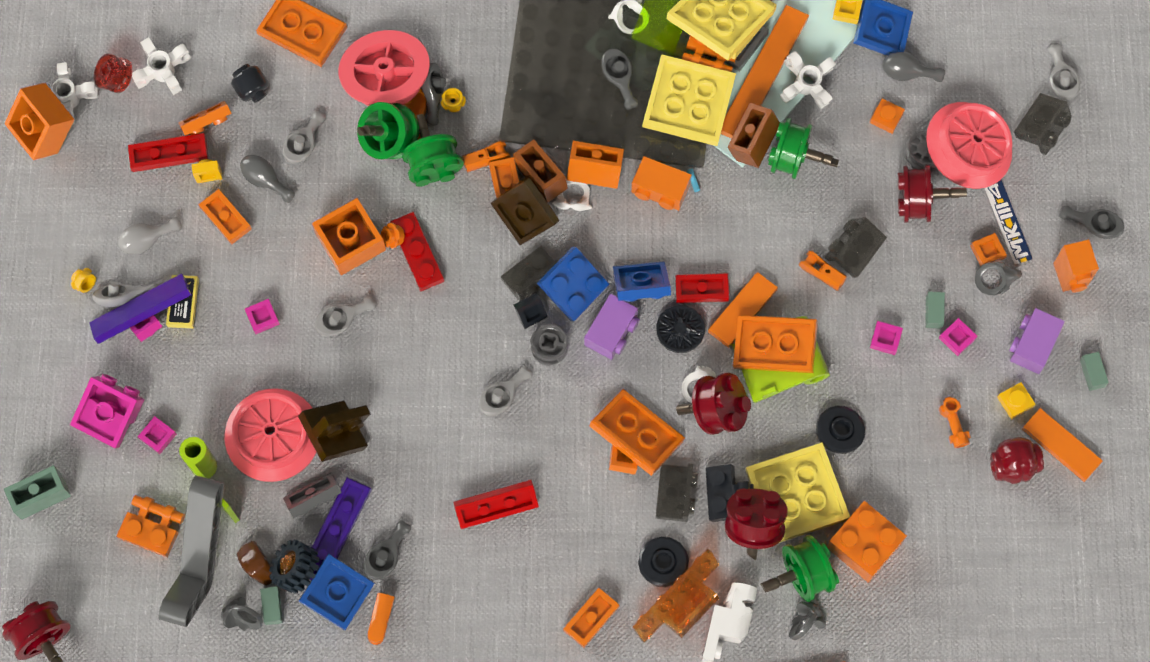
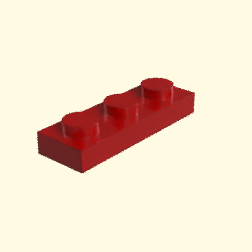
(167, 152)
(418, 253)
(496, 504)

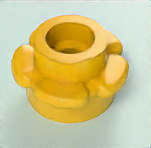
(448, 95)
(83, 280)

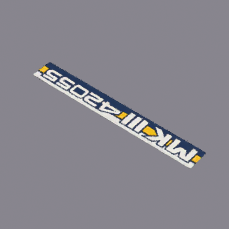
(1008, 223)

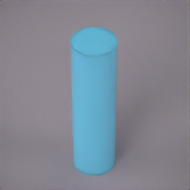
(693, 180)

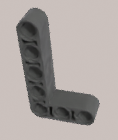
(197, 552)

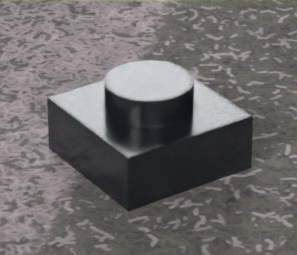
(530, 310)

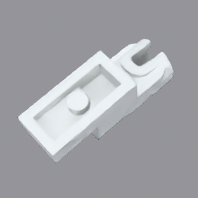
(730, 622)

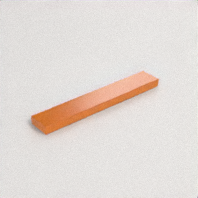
(766, 66)

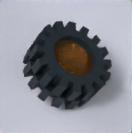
(294, 566)

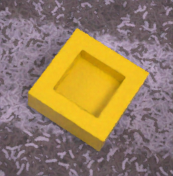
(847, 11)
(206, 171)
(1016, 400)

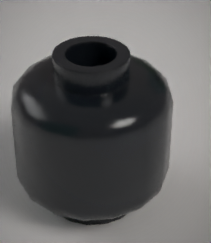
(250, 83)

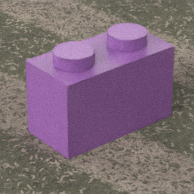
(611, 327)
(1036, 340)

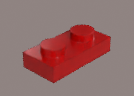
(702, 288)

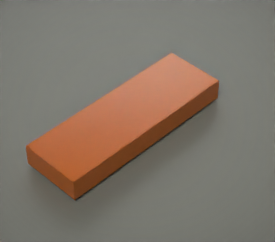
(747, 302)
(1062, 445)

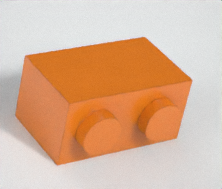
(595, 164)
(661, 184)
(1076, 266)

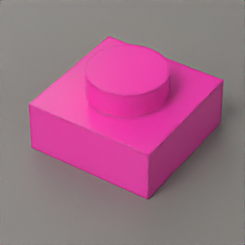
(262, 316)
(146, 328)
(958, 337)
(886, 338)
(157, 435)

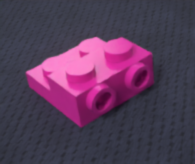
(107, 410)

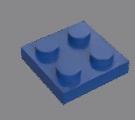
(883, 27)
(641, 281)
(573, 283)
(336, 592)

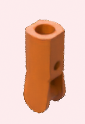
(480, 158)
(826, 273)
(380, 618)

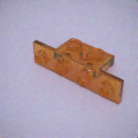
(683, 602)

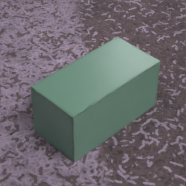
(935, 310)
(1094, 371)
(271, 605)

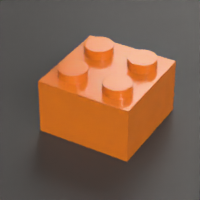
(39, 121)
(349, 236)
(866, 541)

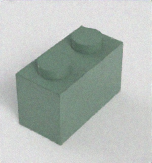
(37, 492)

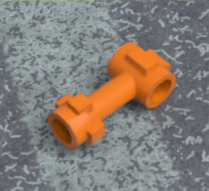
(949, 410)

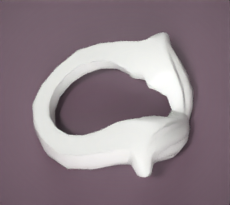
(618, 10)
(582, 205)

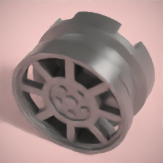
(917, 152)
(549, 344)

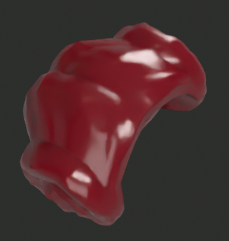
(1016, 460)

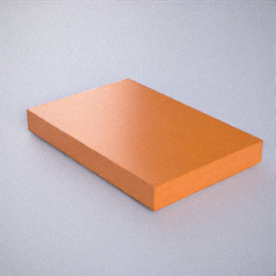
(302, 29)
(775, 344)
(637, 432)

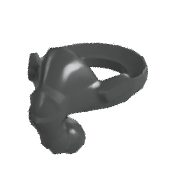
(1008, 277)
(806, 612)
(232, 616)

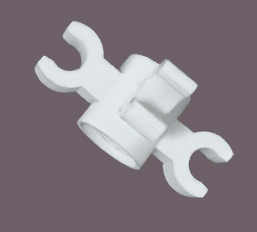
(166, 74)
(86, 90)
(819, 94)

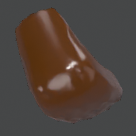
(254, 562)

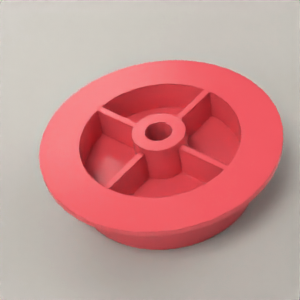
(384, 67)
(970, 144)
(264, 455)

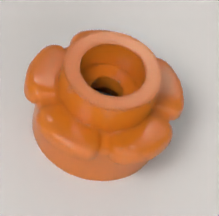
(392, 235)

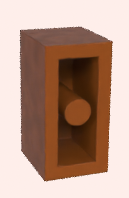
(754, 135)
(543, 172)

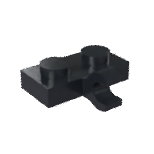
(720, 488)

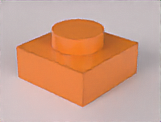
(887, 116)
(988, 249)
(620, 462)

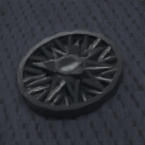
(680, 329)
(840, 429)
(663, 561)

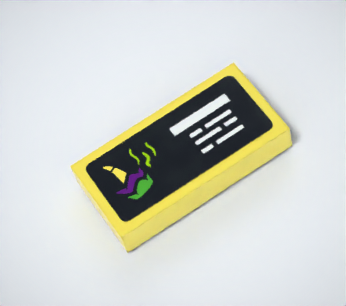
(183, 312)

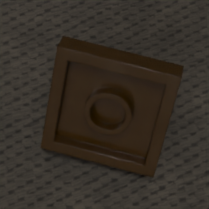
(525, 211)
(335, 429)

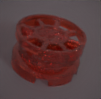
(111, 72)

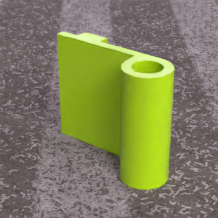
(769, 383)
(203, 464)

